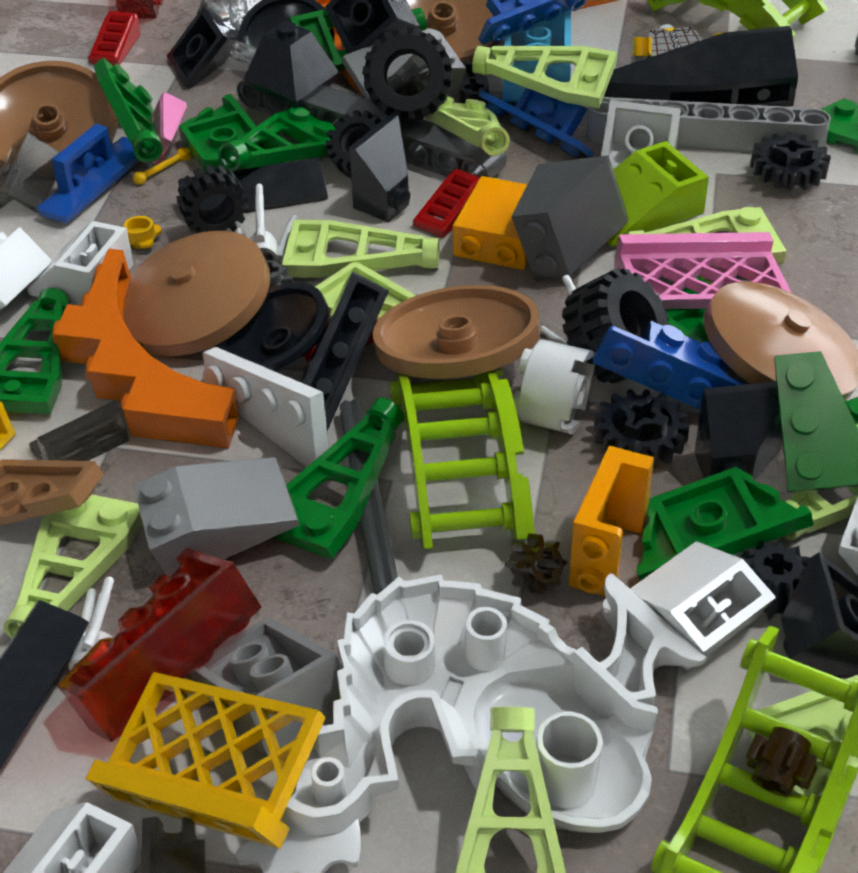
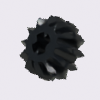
(778, 570)

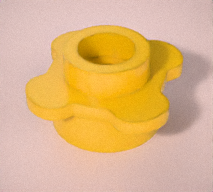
(141, 231)

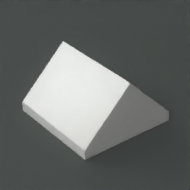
(636, 127)

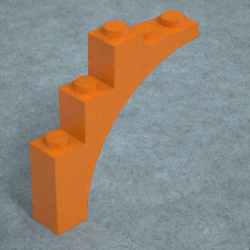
(153, 396)

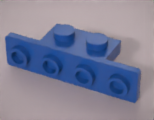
(521, 15)
(545, 114)
(86, 171)
(664, 362)

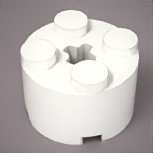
(554, 385)

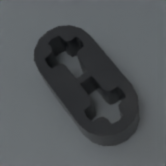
(472, 85)

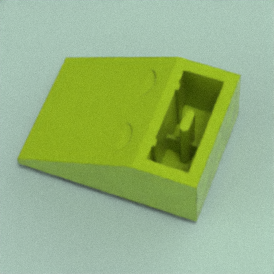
(659, 189)

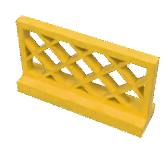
(205, 804)

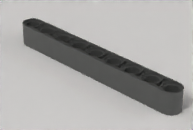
(423, 141)

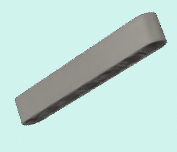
(725, 125)

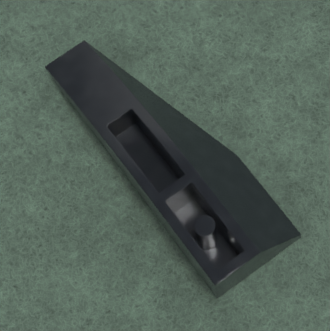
(725, 68)

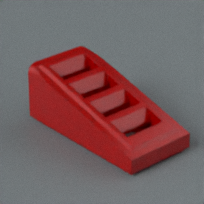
(116, 34)
(446, 203)

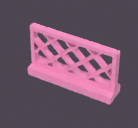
(708, 255)

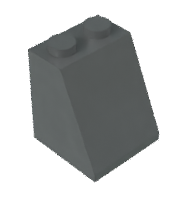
(568, 214)

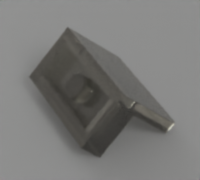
(27, 173)
(84, 437)

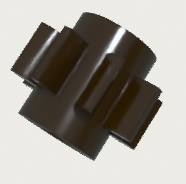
(548, 565)
(781, 761)

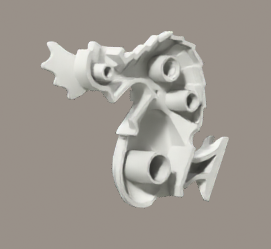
(469, 656)

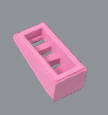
(167, 119)

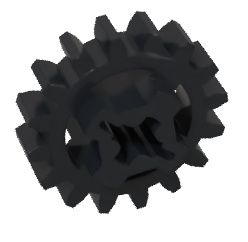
(790, 161)
(642, 425)

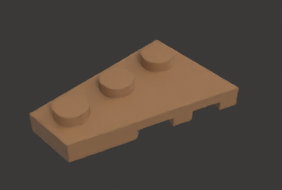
(44, 487)

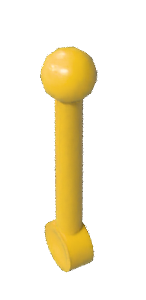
(140, 177)

